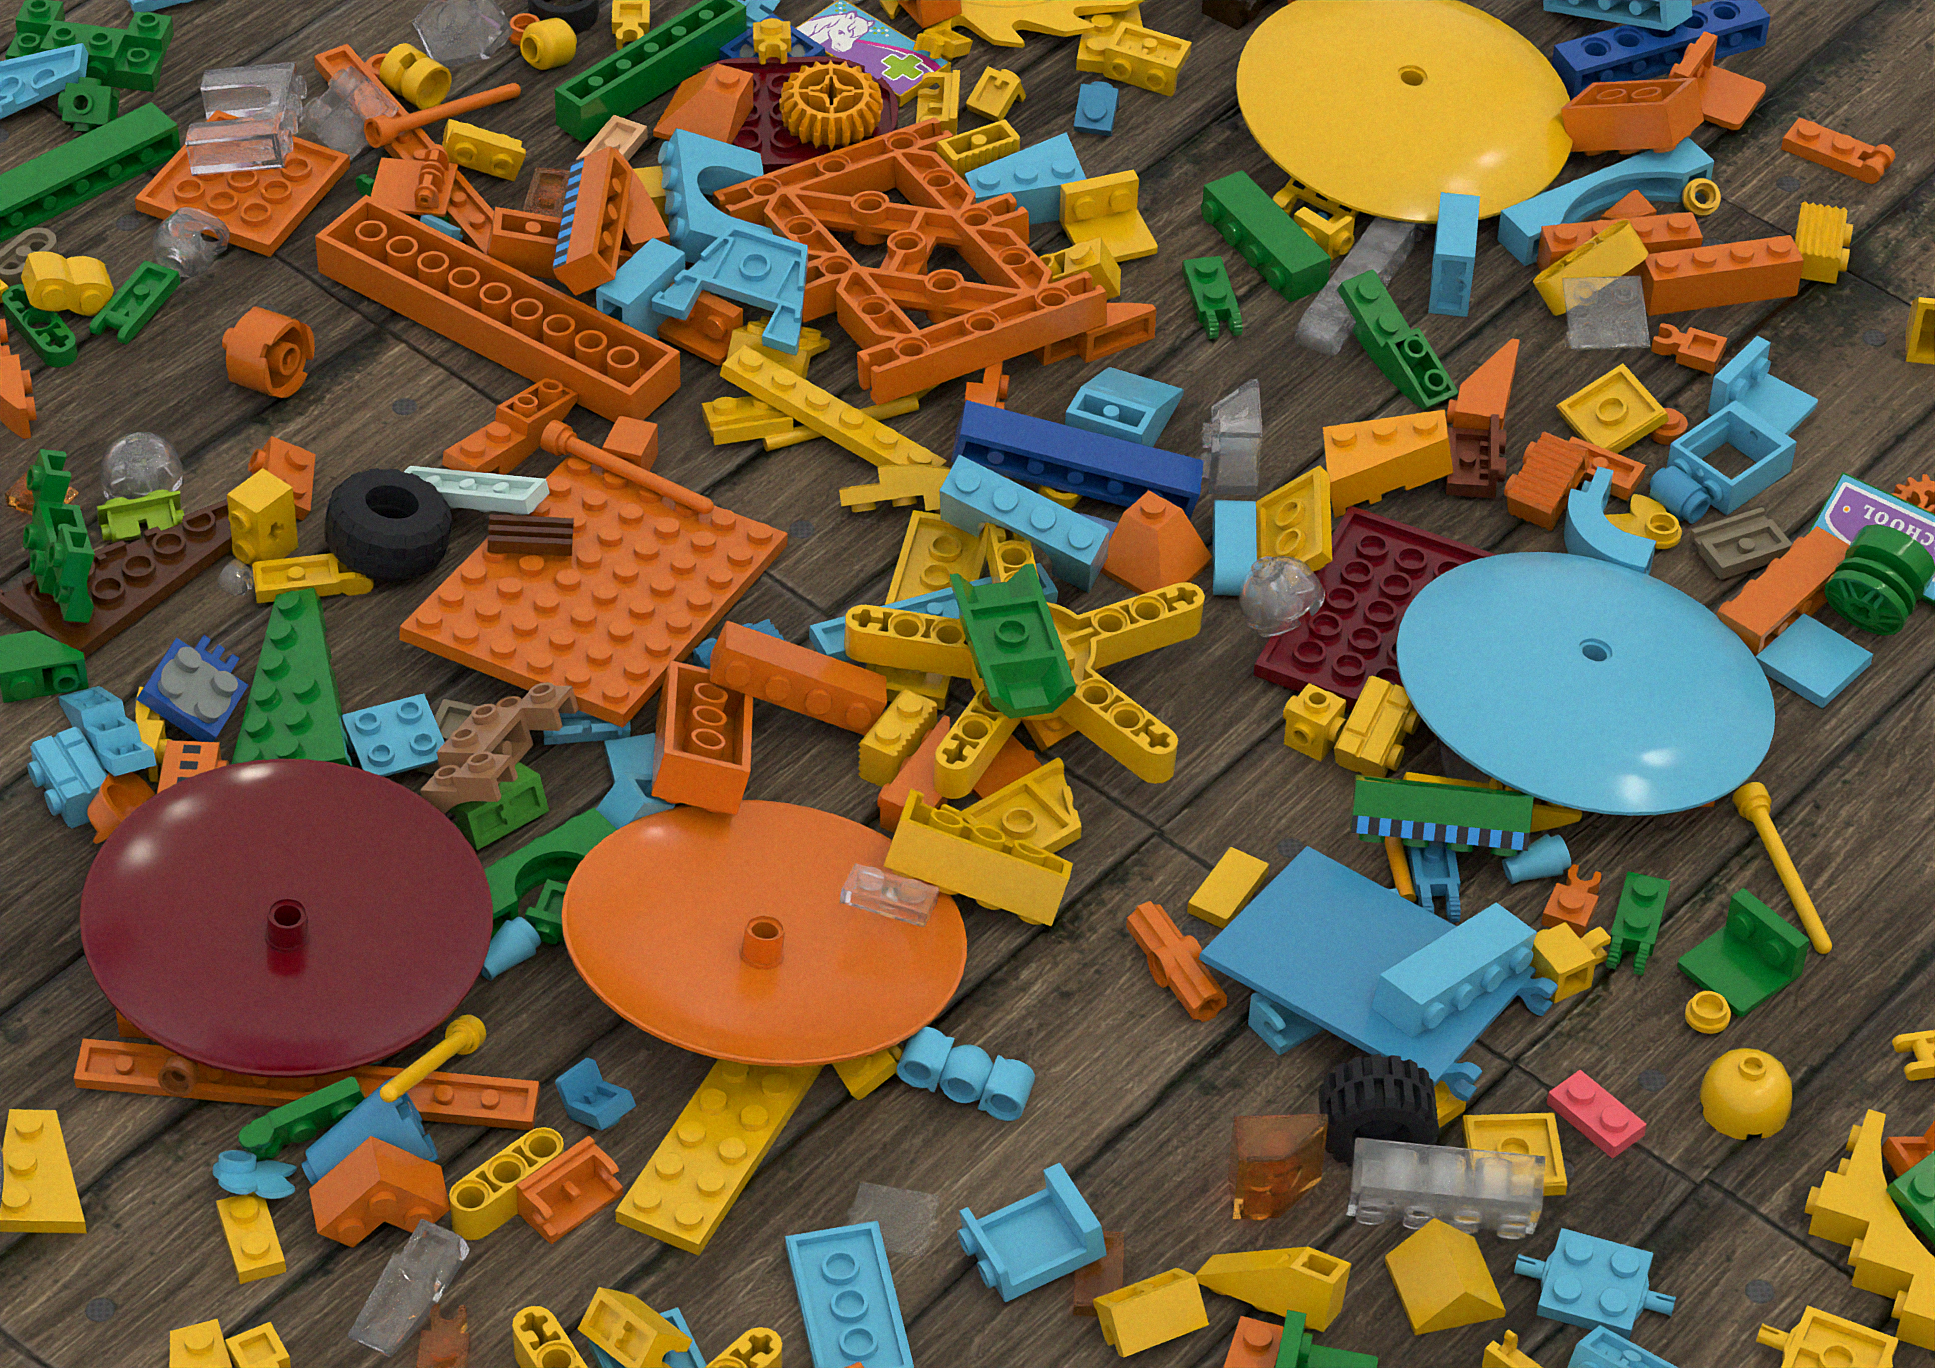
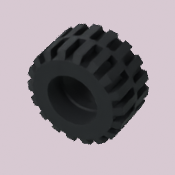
(1379, 1102)

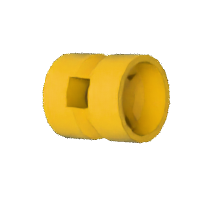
(415, 76)

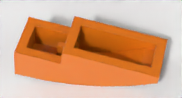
(1125, 327)

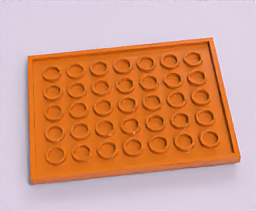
(611, 616)

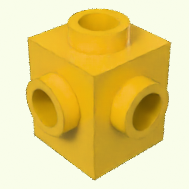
(1314, 721)

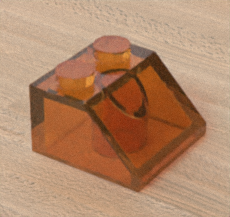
(1274, 1162)

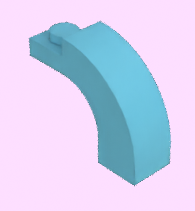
(1593, 536)

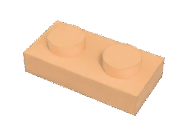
(619, 134)

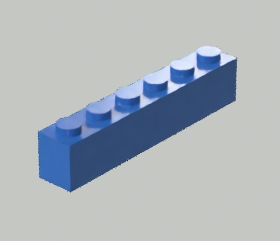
(1074, 458)

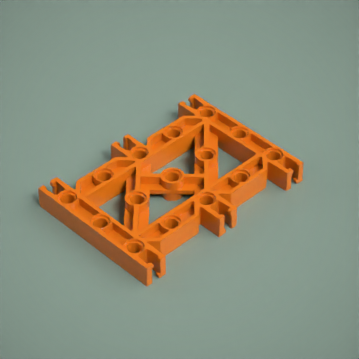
(972, 320)

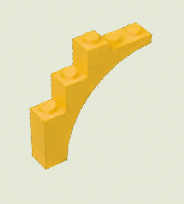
(1887, 1256)

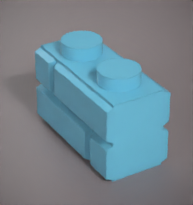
(68, 774)

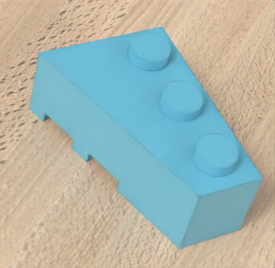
(1031, 177)

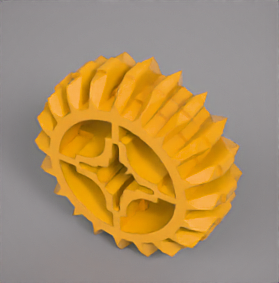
(853, 110)

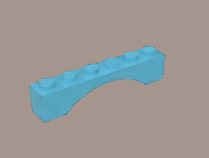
(1651, 173)

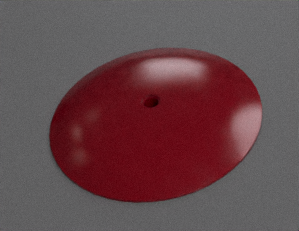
(286, 918)

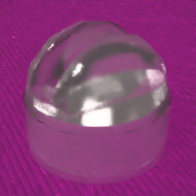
(236, 578)

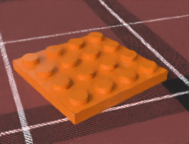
(254, 205)

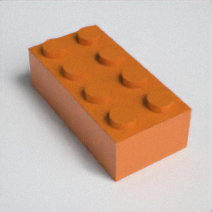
(701, 741)

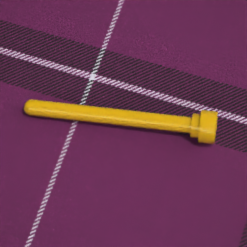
(1754, 805)
(461, 1037)

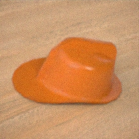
(115, 802)

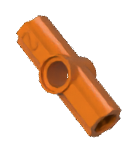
(1176, 961)

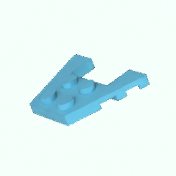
(752, 270)

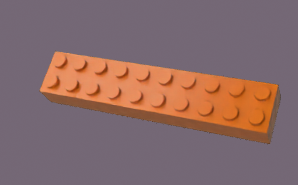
(497, 310)

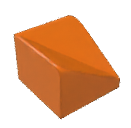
(1630, 206)

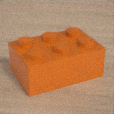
(1633, 115)

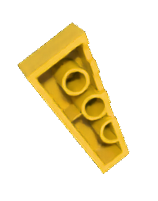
(976, 862)

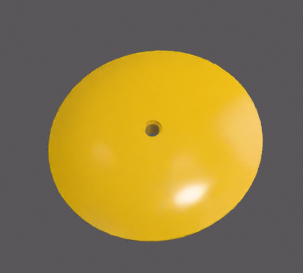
(1403, 104)

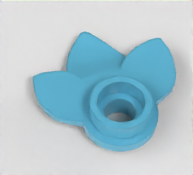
(243, 1175)

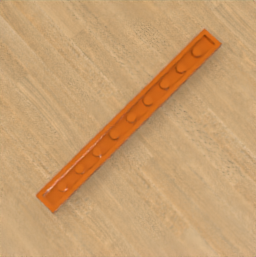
(466, 207)
(437, 1097)

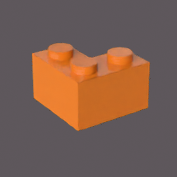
(377, 1187)

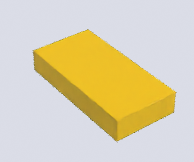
(1228, 888)

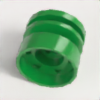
(1880, 579)

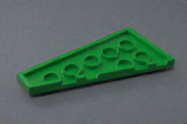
(294, 691)

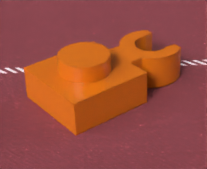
(1694, 349)
(1573, 902)

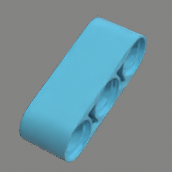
(1233, 544)

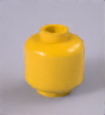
(548, 43)

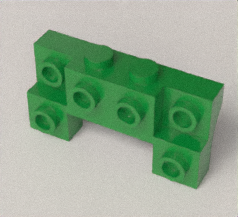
(115, 55)
(58, 538)

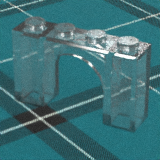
(267, 107)

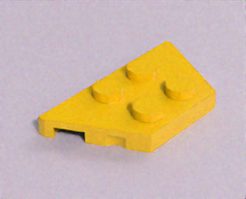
(1031, 809)

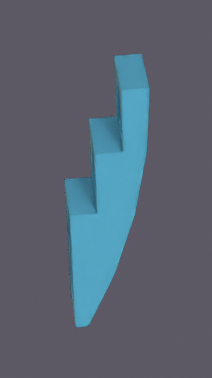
(108, 730)

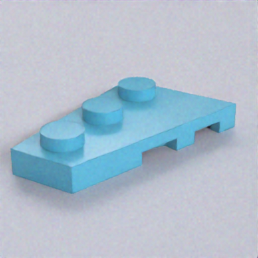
(39, 76)

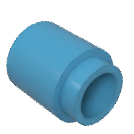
(1679, 494)

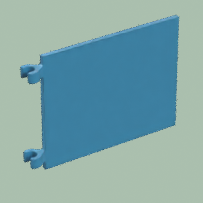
(1319, 950)

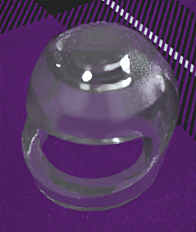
(180, 245)

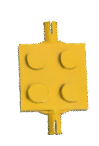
(1830, 1342)

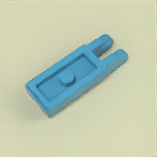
(1436, 874)

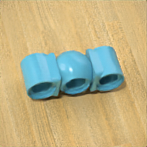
(966, 1074)

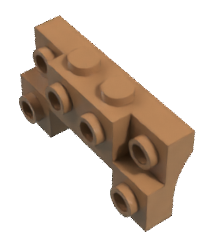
(492, 744)

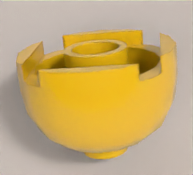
(1746, 1094)

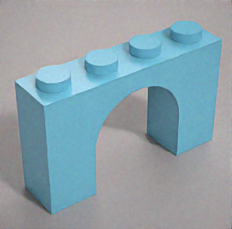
(698, 167)
(980, 496)

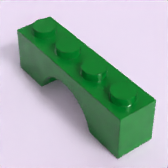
(544, 858)

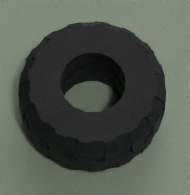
(387, 524)

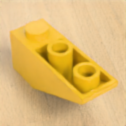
(1090, 257)
(1282, 1281)

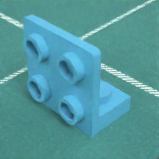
(1750, 384)

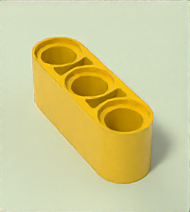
(1604, 255)
(489, 1193)

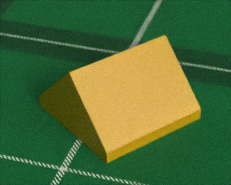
(1443, 1279)

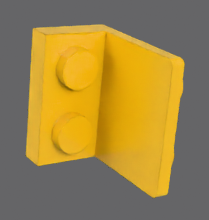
(1107, 210)

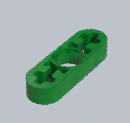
(65, 347)

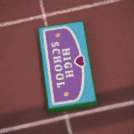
(1859, 504)

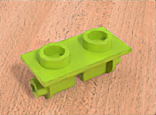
(121, 517)

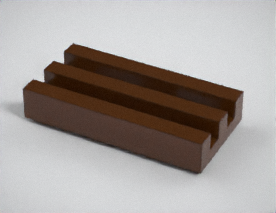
(530, 535)

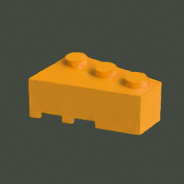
(1385, 455)

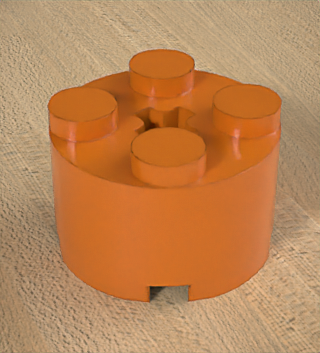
(268, 352)

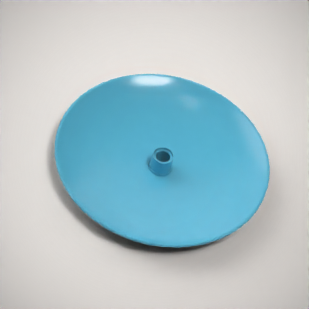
(1585, 683)

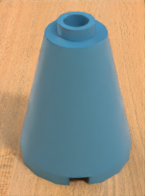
(390, 1122)

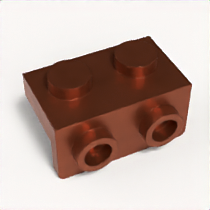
(1477, 460)

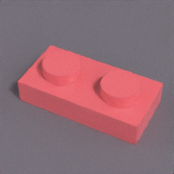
(1596, 1114)

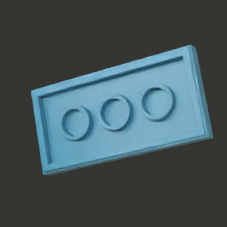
(848, 1298)

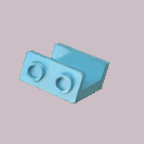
(1034, 1237)

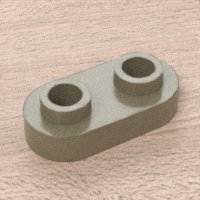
(15, 253)

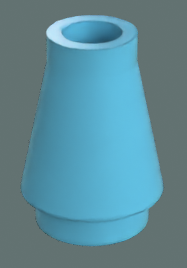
(1543, 859)
(510, 946)

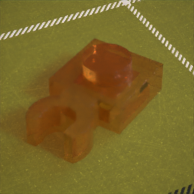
(446, 1343)

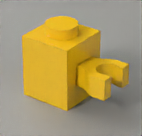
(1568, 959)

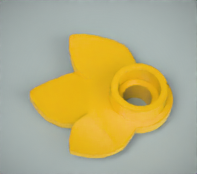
(1650, 521)

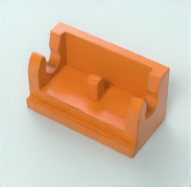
(568, 1190)

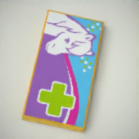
(883, 51)

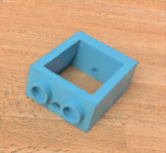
(1454, 254)
(1734, 425)

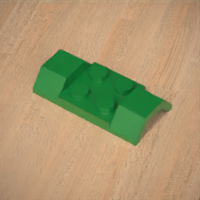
(1014, 644)

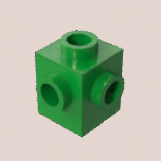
(101, 101)

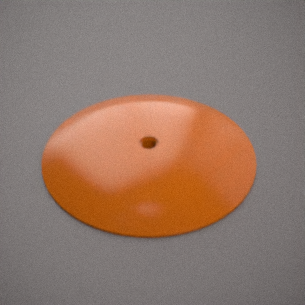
(738, 941)

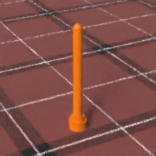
(383, 129)
(560, 439)

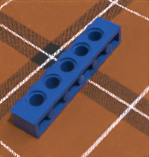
(1645, 53)

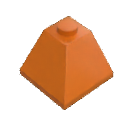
(709, 104)
(1155, 547)

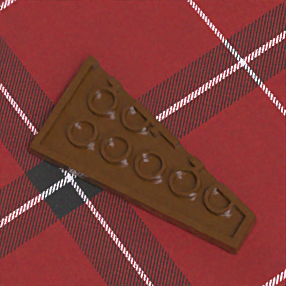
(126, 580)

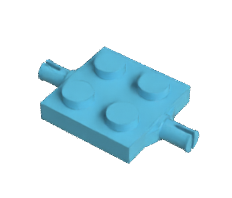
(1594, 1283)

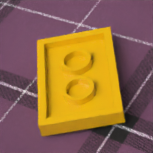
(1297, 520)

